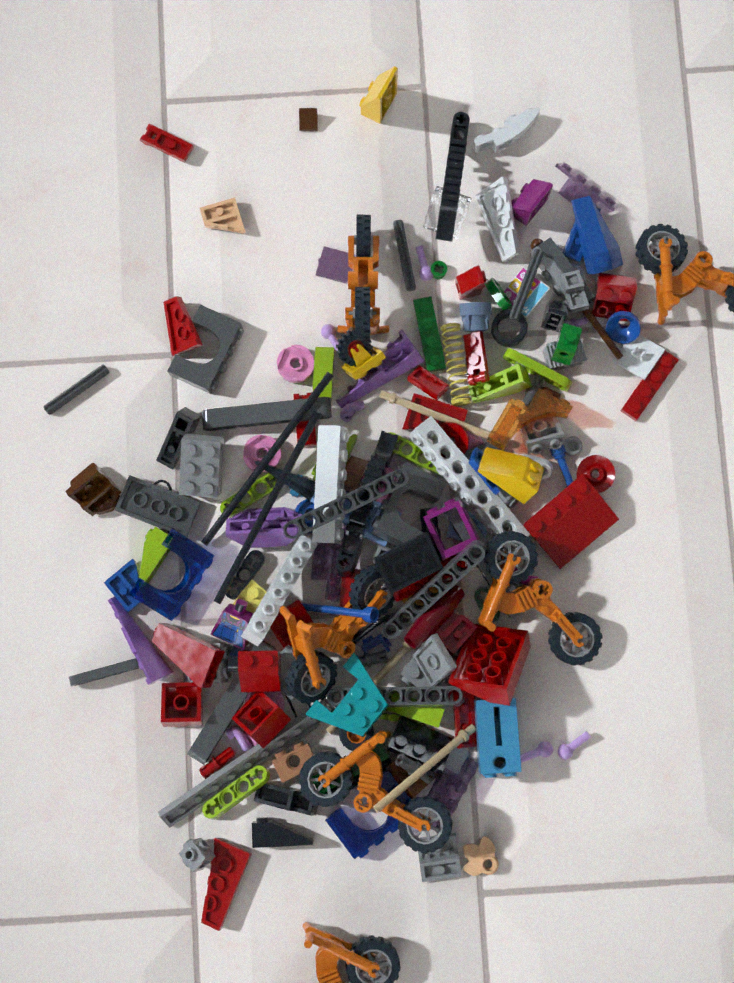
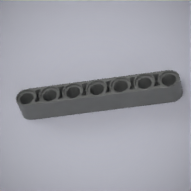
(262, 414)
(355, 503)
(460, 529)
(436, 581)
(405, 696)
(221, 716)

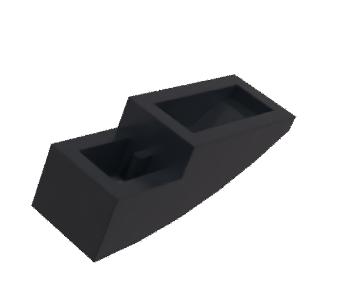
(285, 799)

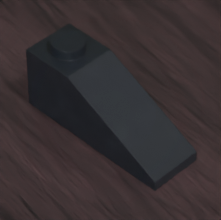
(554, 316)
(184, 422)
(273, 834)

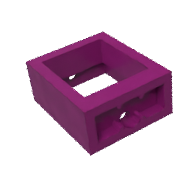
(445, 553)

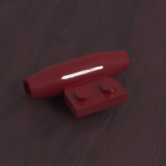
(441, 619)

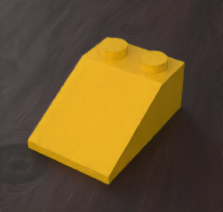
(380, 95)
(512, 473)

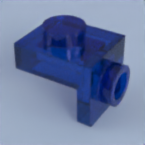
(370, 642)

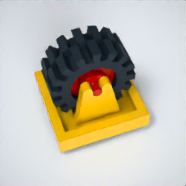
(358, 355)

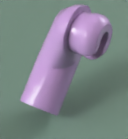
(349, 410)
(240, 736)

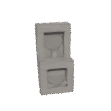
(574, 291)

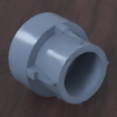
(475, 315)

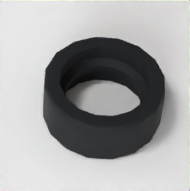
(506, 342)

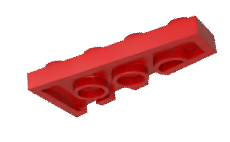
(223, 882)

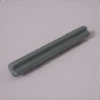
(404, 255)
(526, 284)
(76, 389)

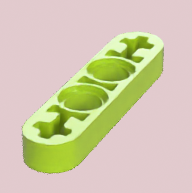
(533, 367)
(414, 456)
(255, 496)
(234, 789)

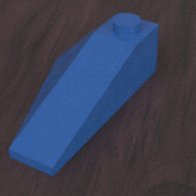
(597, 242)

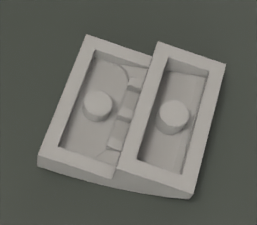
(442, 863)

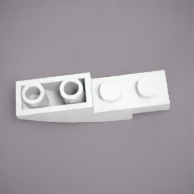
(514, 128)

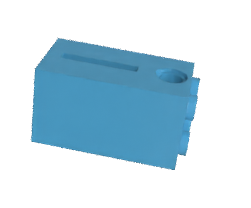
(497, 738)

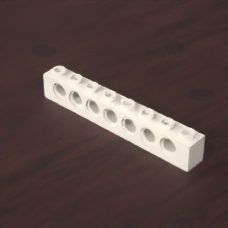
(466, 474)

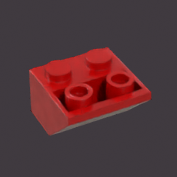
(613, 295)

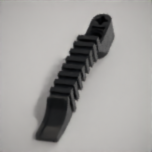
(453, 177)
(358, 519)

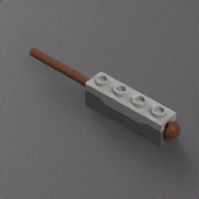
(555, 264)

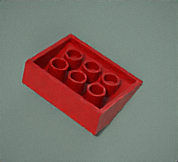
(571, 521)
(492, 663)

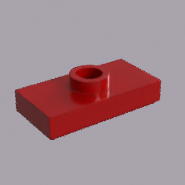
(428, 382)

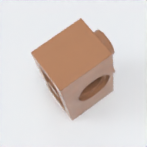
(283, 766)

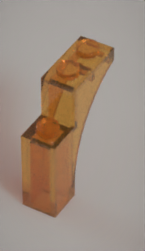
(517, 416)

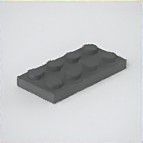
(157, 506)

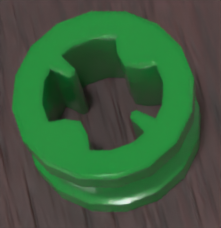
(439, 264)

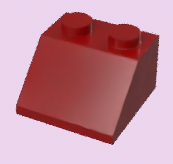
(259, 671)
(181, 704)
(261, 718)

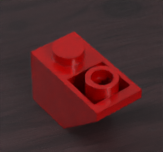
(470, 283)

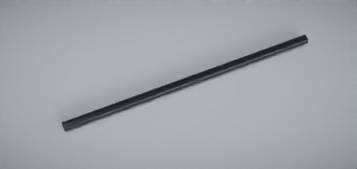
(267, 458)
(267, 507)

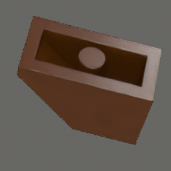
(355, 470)

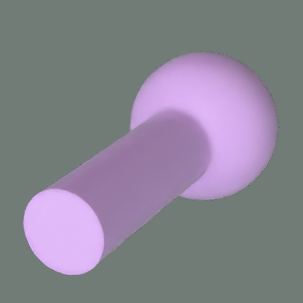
(425, 271)
(328, 332)
(544, 749)
(565, 751)

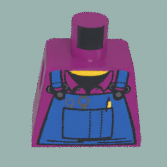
(233, 623)

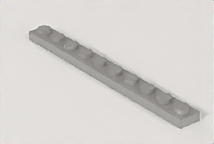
(224, 777)

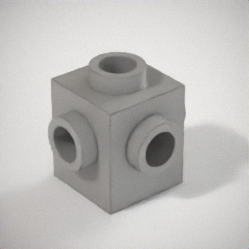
(196, 854)

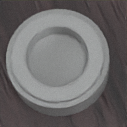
(573, 446)

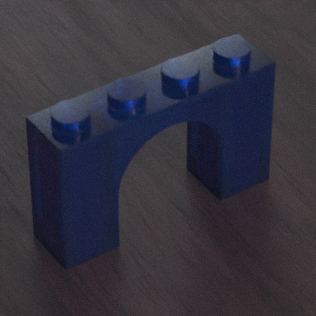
(169, 601)
(357, 839)

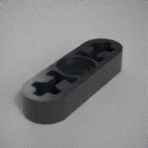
(252, 574)

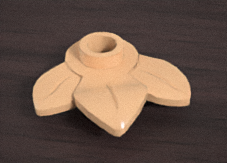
(478, 855)

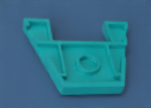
(358, 708)

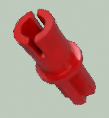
(217, 762)

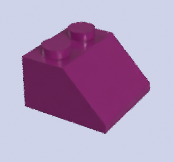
(531, 200)

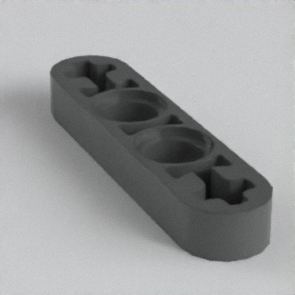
(104, 672)

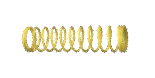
(462, 401)

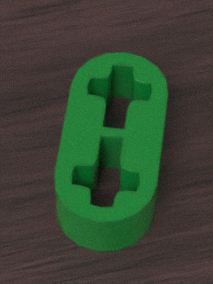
(498, 294)

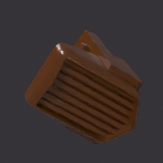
(94, 491)

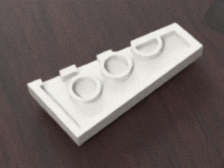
(499, 216)

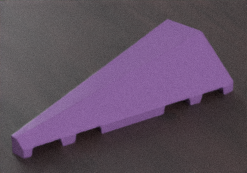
(399, 359)
(148, 657)

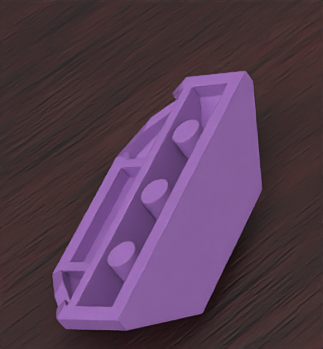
(271, 530)

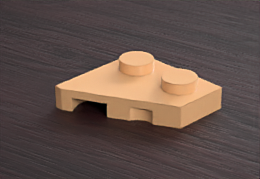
(223, 216)

